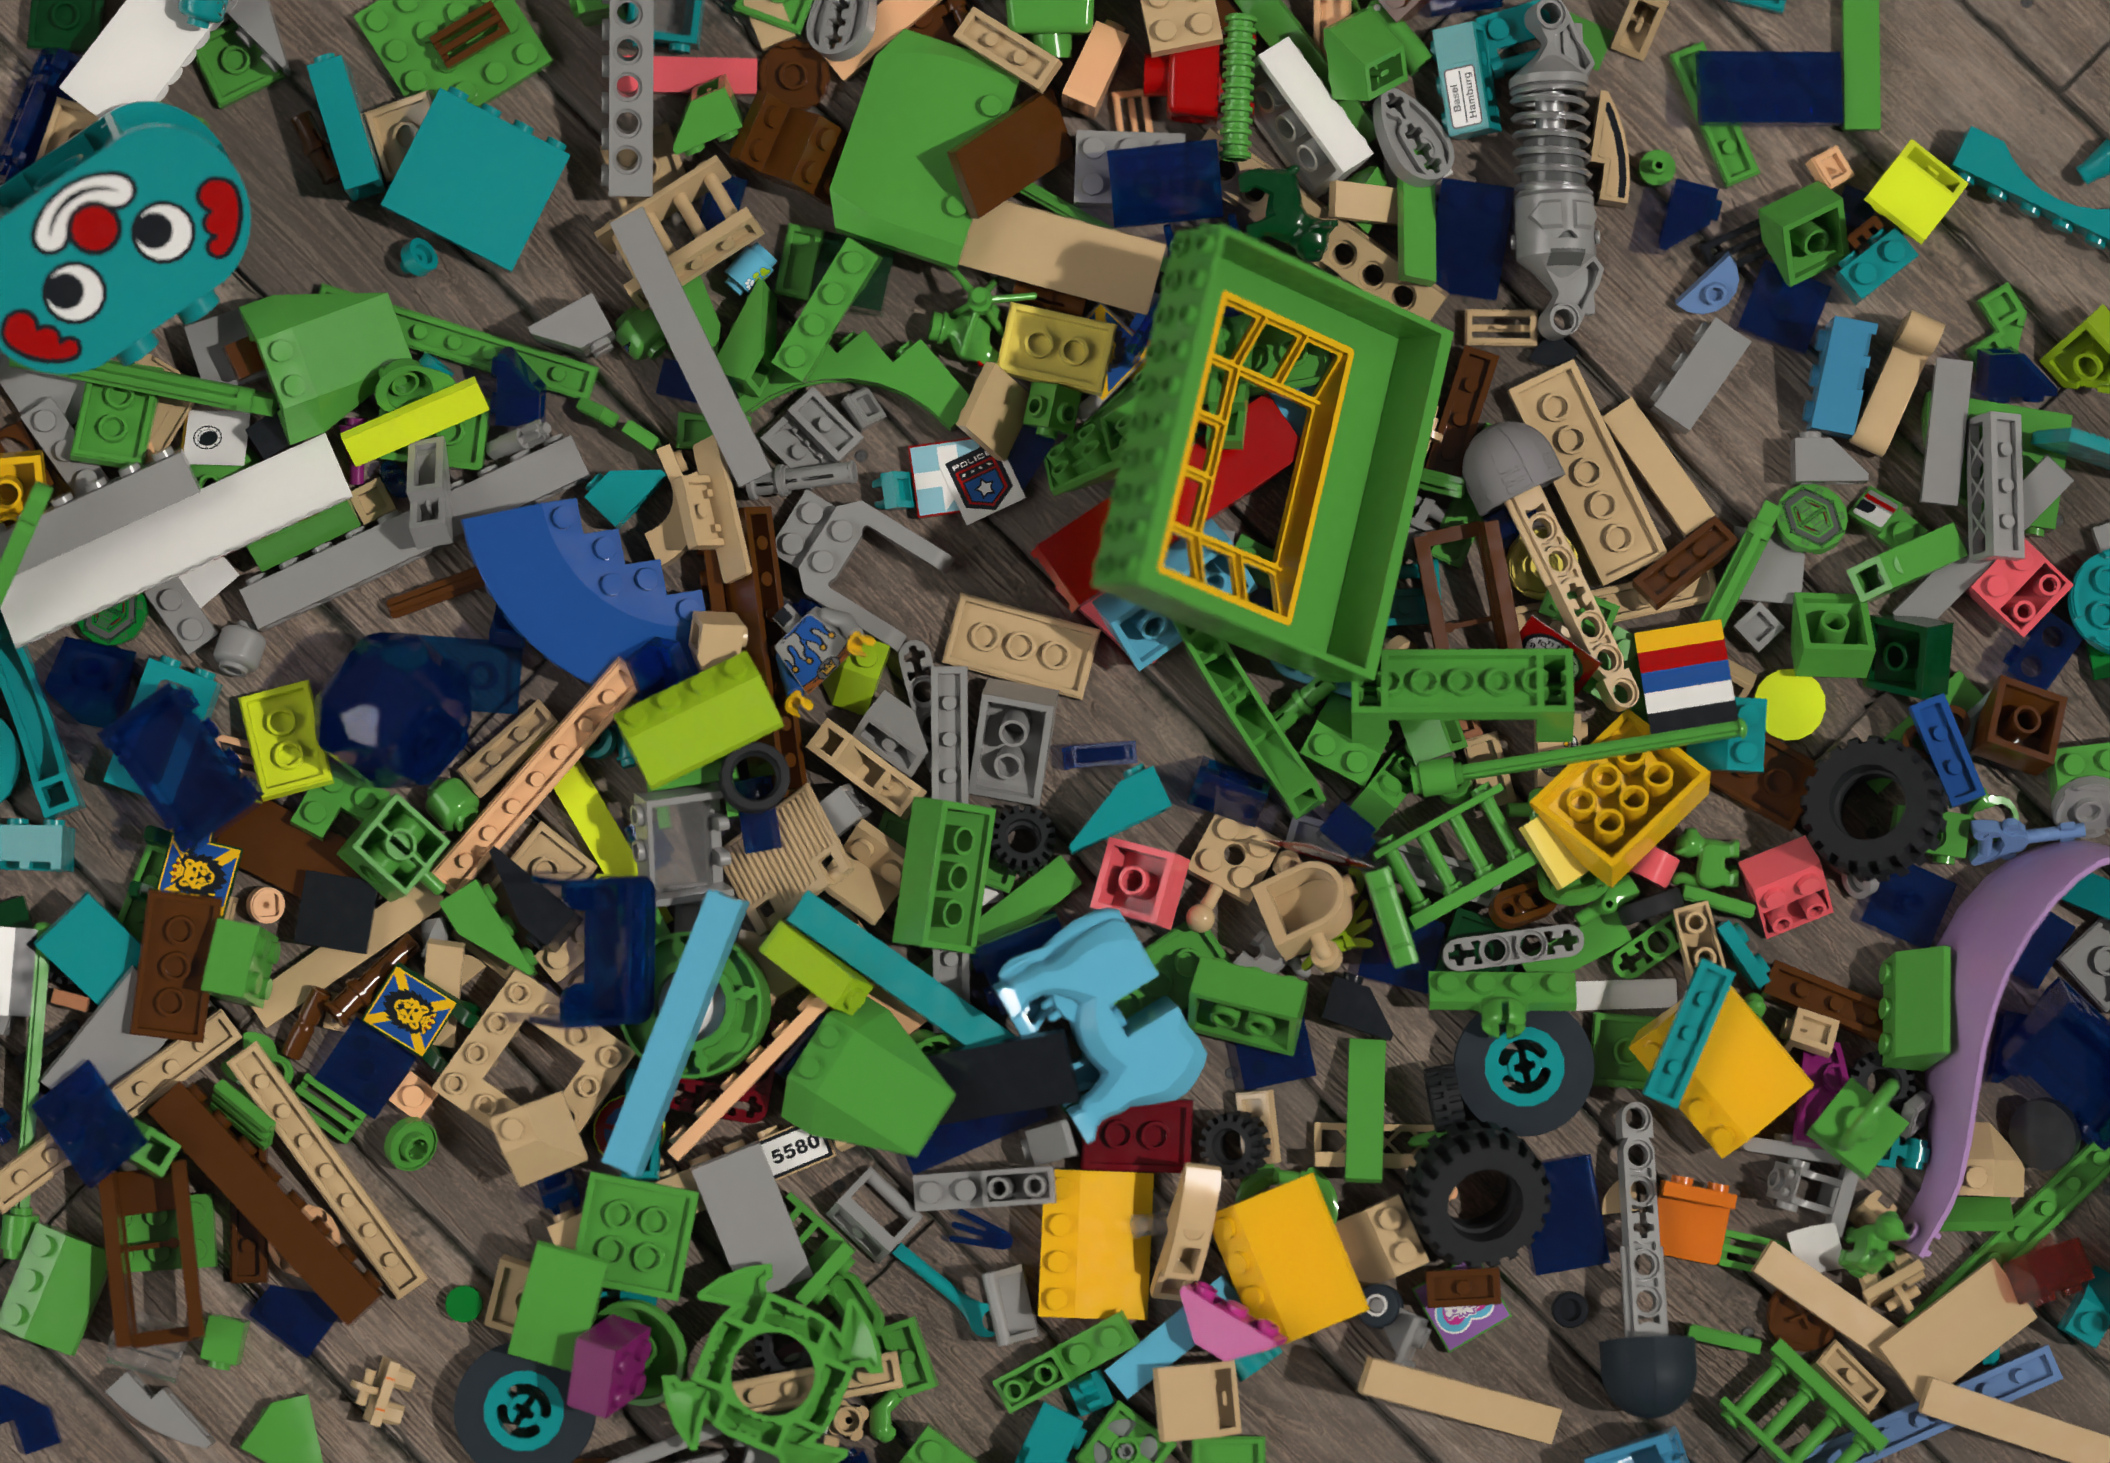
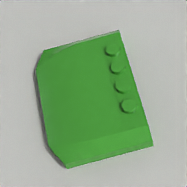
(895, 166)

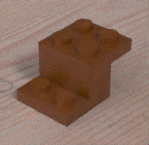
(790, 146)

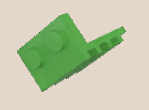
(829, 1259)

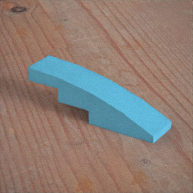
(1160, 1347)

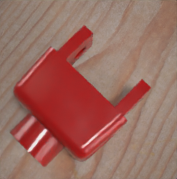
(1189, 83)

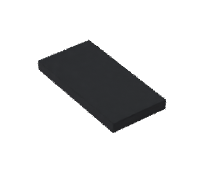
(1007, 1075)

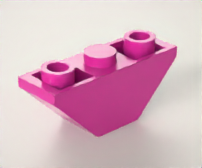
(1225, 1325)

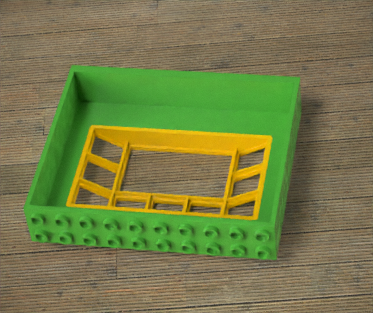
(1351, 471)

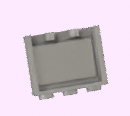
(681, 842)

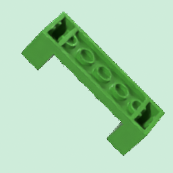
(1467, 687)

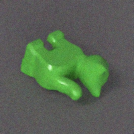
(1711, 860)
(1871, 1245)

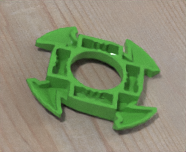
(759, 1312)

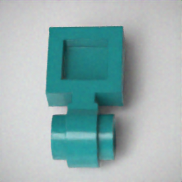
(1913, 1154)

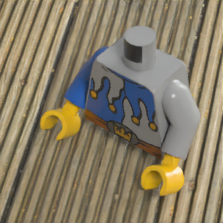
(814, 650)

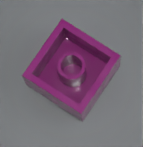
(609, 1366)

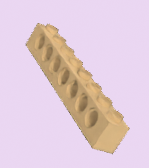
(1366, 250)

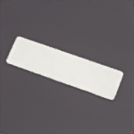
(1626, 994)

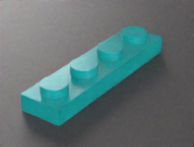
(1688, 1033)

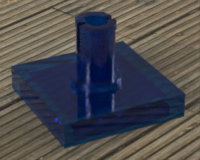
(1910, 906)

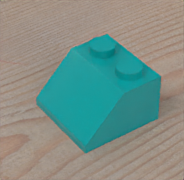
(1737, 754)

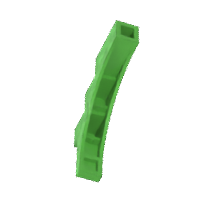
(1252, 720)

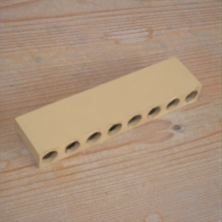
(1065, 255)

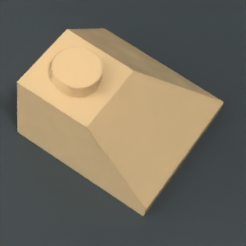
(539, 1139)

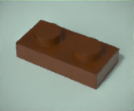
(1463, 1287)

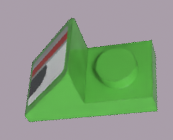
(1885, 518)

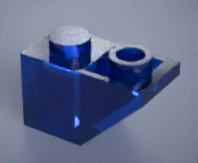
(2009, 374)
(519, 390)

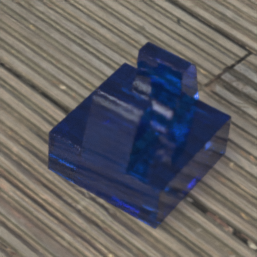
(558, 1189)

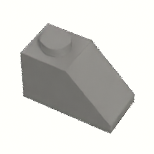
(1823, 462)
(893, 733)
(1049, 1143)

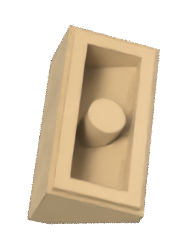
(1848, 1377)

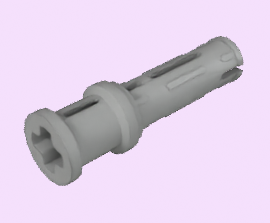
(781, 482)

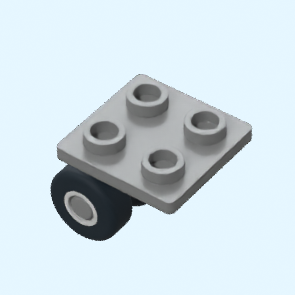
(1402, 1327)

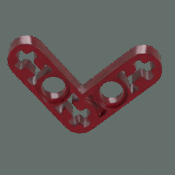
(761, 1090)

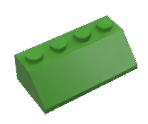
(944, 875)

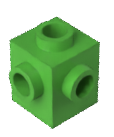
(1052, 409)

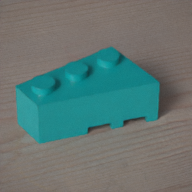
(37, 846)

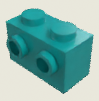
(1876, 265)

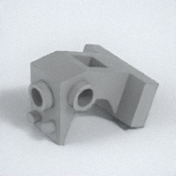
(1833, 1196)

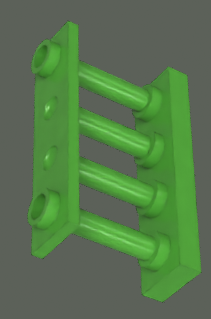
(1454, 892)
(1811, 1387)

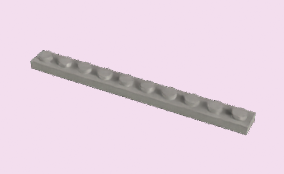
(950, 783)

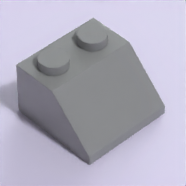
(576, 329)

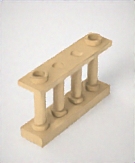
(708, 246)

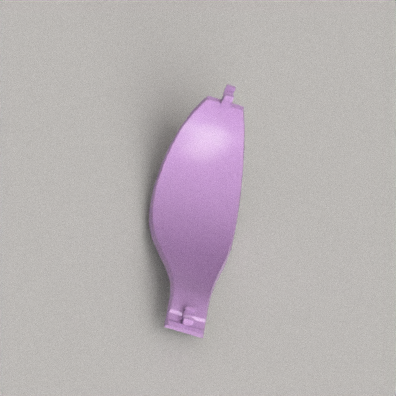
(1985, 945)

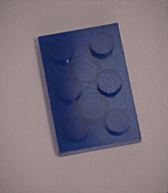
(90, 1123)

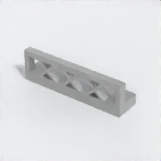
(1999, 487)

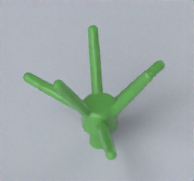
(981, 303)

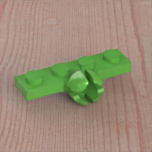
(1502, 996)

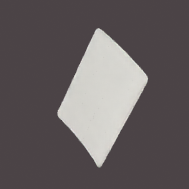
(1817, 1246)

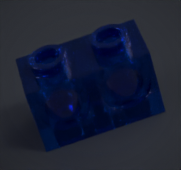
(2048, 659)

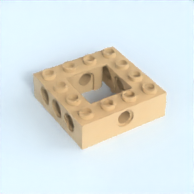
(520, 997)

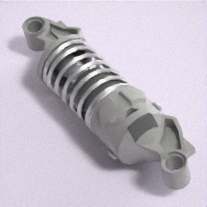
(1553, 204)

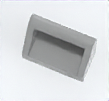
(862, 1227)
(1010, 1304)

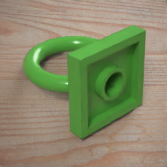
(1859, 1126)

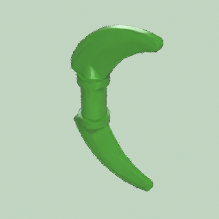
(1273, 1175)

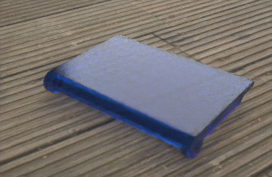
(1574, 1226)

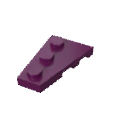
(1828, 1078)

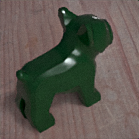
(1285, 213)

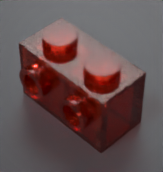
(2049, 1271)

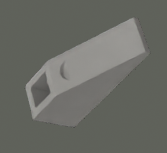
(260, 28)

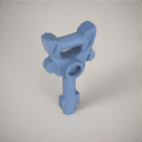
(2014, 838)

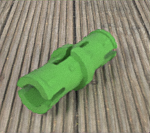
(1303, 702)

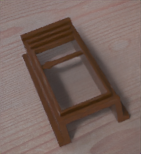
(1495, 577)
(137, 1194)

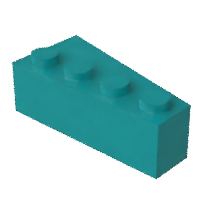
(1051, 1436)

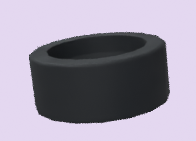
(744, 804)

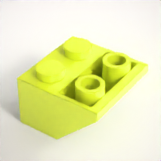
(1916, 191)

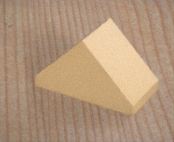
(1639, 27)

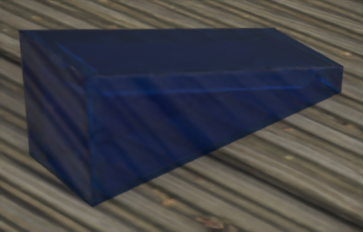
(1099, 755)

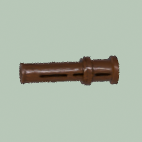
(360, 990)

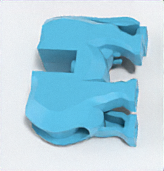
(1078, 979)

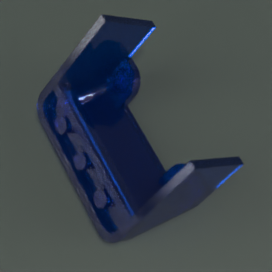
(616, 950)

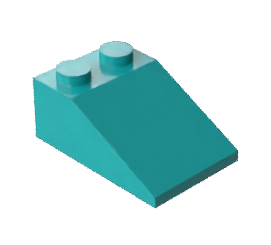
(1129, 804)

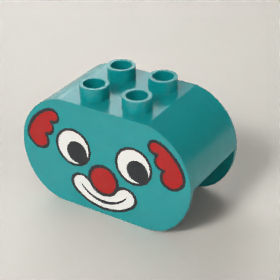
(117, 238)

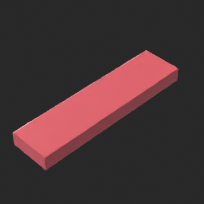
(681, 74)

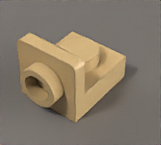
(1809, 1032)

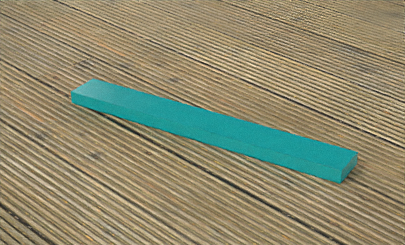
(893, 972)

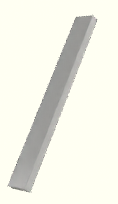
(691, 346)

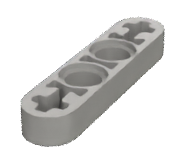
(921, 709)
(1512, 944)

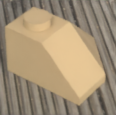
(1992, 1166)

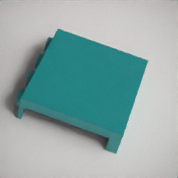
(476, 178)

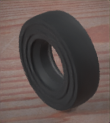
(1650, 906)

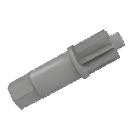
(521, 438)

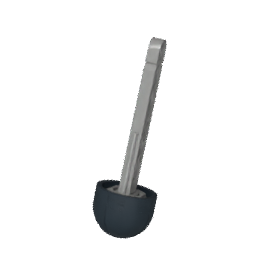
(1647, 1369)

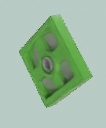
(1124, 1438)

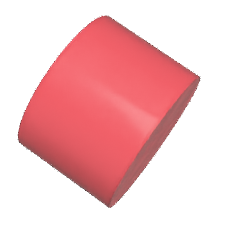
(1656, 868)

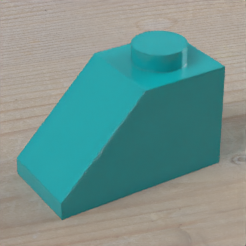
(623, 492)
(2089, 1311)

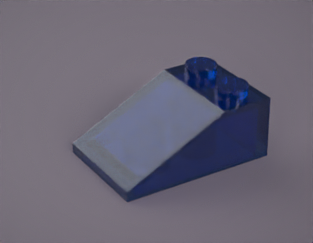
(1471, 237)

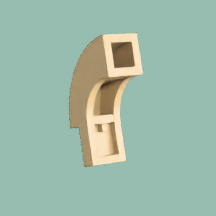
(669, 539)
(865, 768)

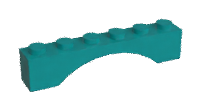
(1988, 163)
(38, 733)

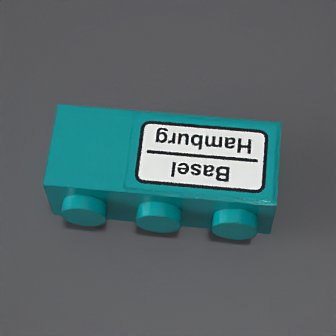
(1465, 80)

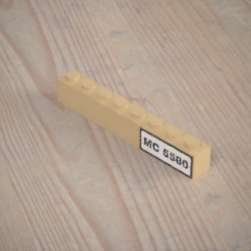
(785, 1151)

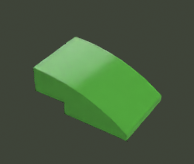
(557, 1304)

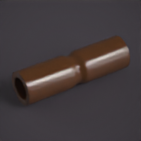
(307, 1020)

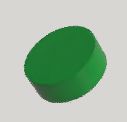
(464, 1303)

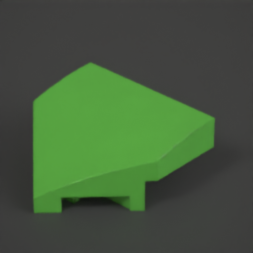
(285, 1433)

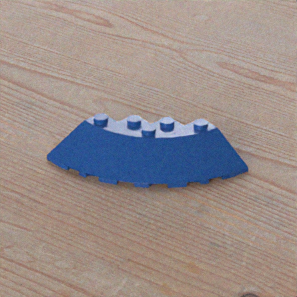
(573, 588)

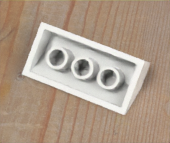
(1304, 120)

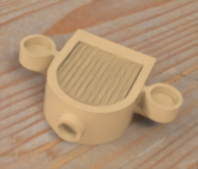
(1306, 908)

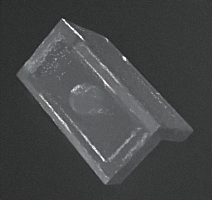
(155, 1361)

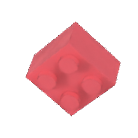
(1140, 882)

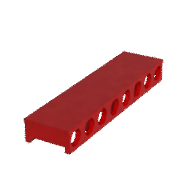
(1266, 453)

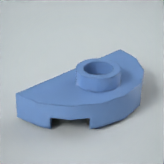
(1712, 289)

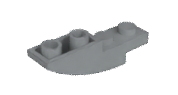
(984, 1188)

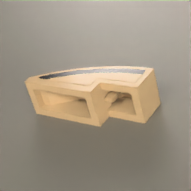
(1609, 154)

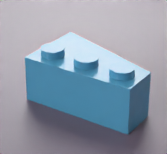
(1838, 376)

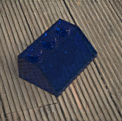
(1165, 183)

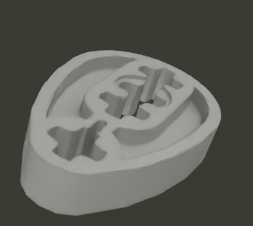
(855, 35)
(1398, 150)

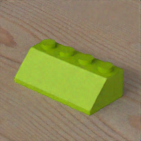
(698, 720)

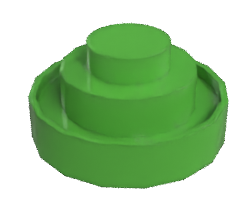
(410, 1143)

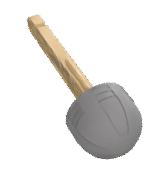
(1509, 469)

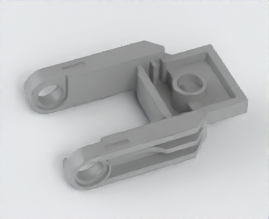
(823, 538)

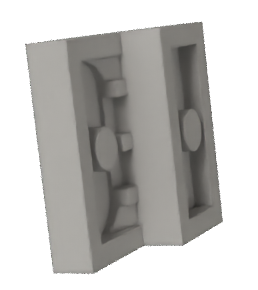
(811, 434)

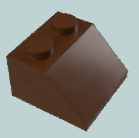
(2019, 726)

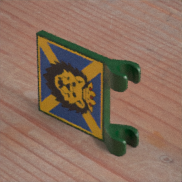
(205, 872)
(415, 1012)

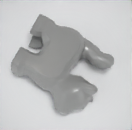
(1269, 957)

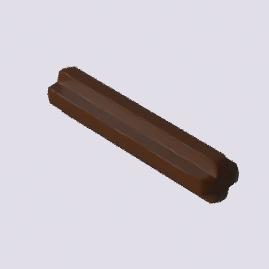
(435, 593)

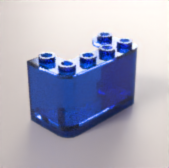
(182, 767)

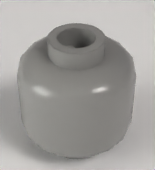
(239, 649)

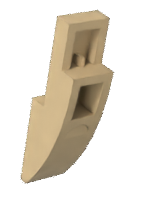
(1189, 1231)

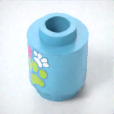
(748, 267)

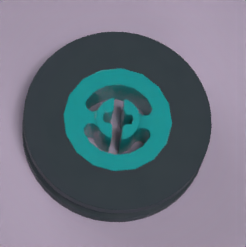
(1566, 1057)
(489, 1385)

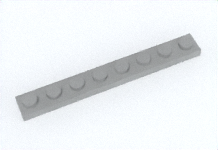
(171, 598)

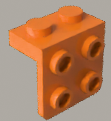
(1693, 1219)

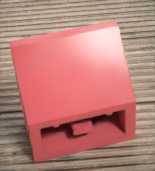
(2020, 590)
(1786, 886)

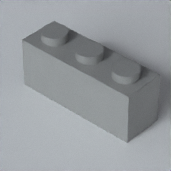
(1698, 374)

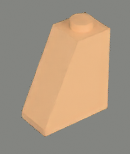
(1095, 68)

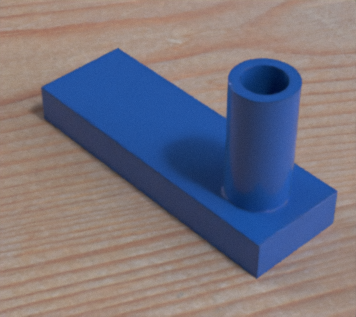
(1946, 750)

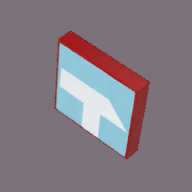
(930, 487)

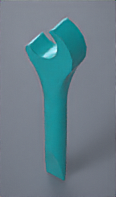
(970, 1307)

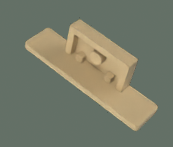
(711, 511)

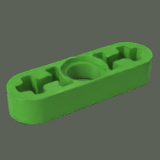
(1629, 949)

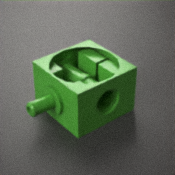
(395, 849)

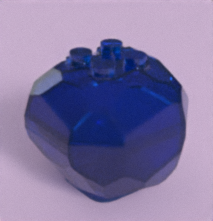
(394, 711)

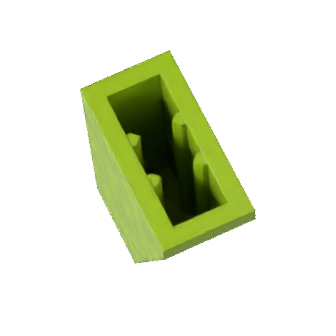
(816, 968)

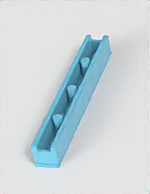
(675, 1032)

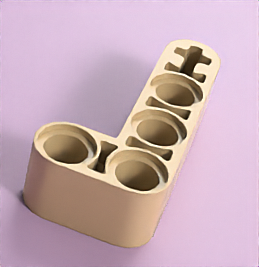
(1896, 381)

